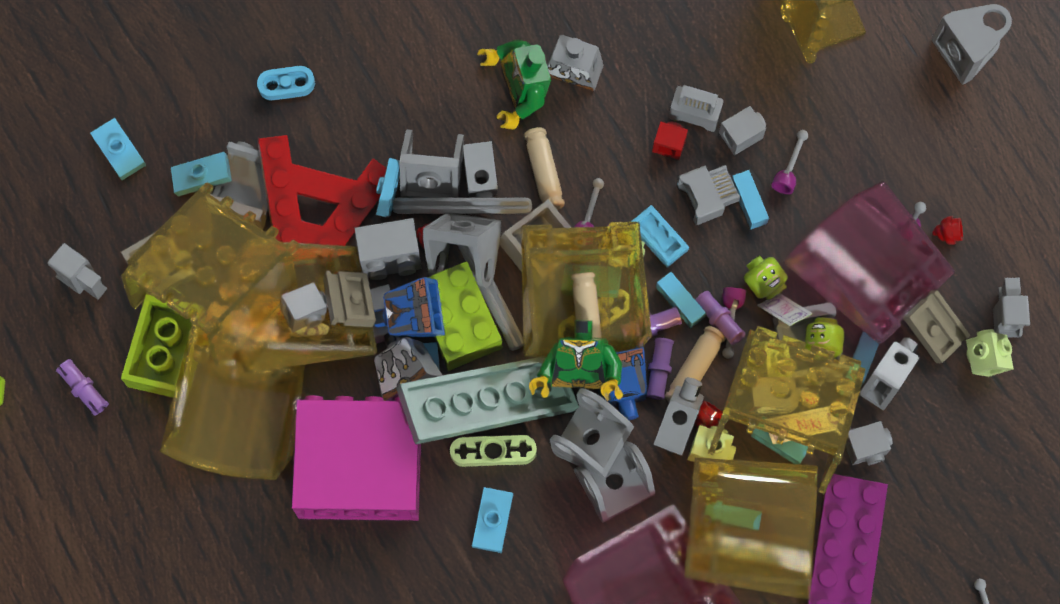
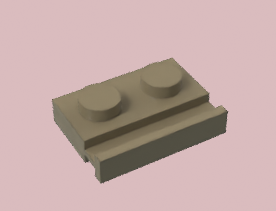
(349, 299)
(936, 326)

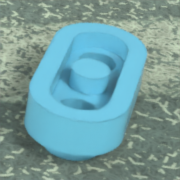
(286, 82)

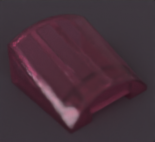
(871, 261)
(643, 568)

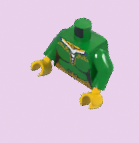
(525, 75)
(580, 364)

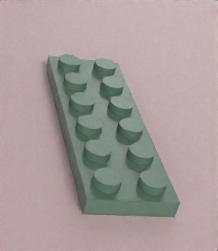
(479, 400)

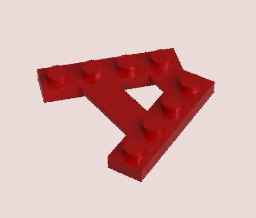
(287, 180)

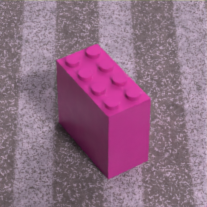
(355, 460)

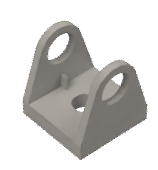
(967, 41)
(417, 168)
(465, 230)
(592, 417)
(635, 489)

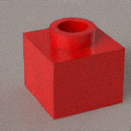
(670, 140)

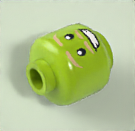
(765, 277)
(825, 334)

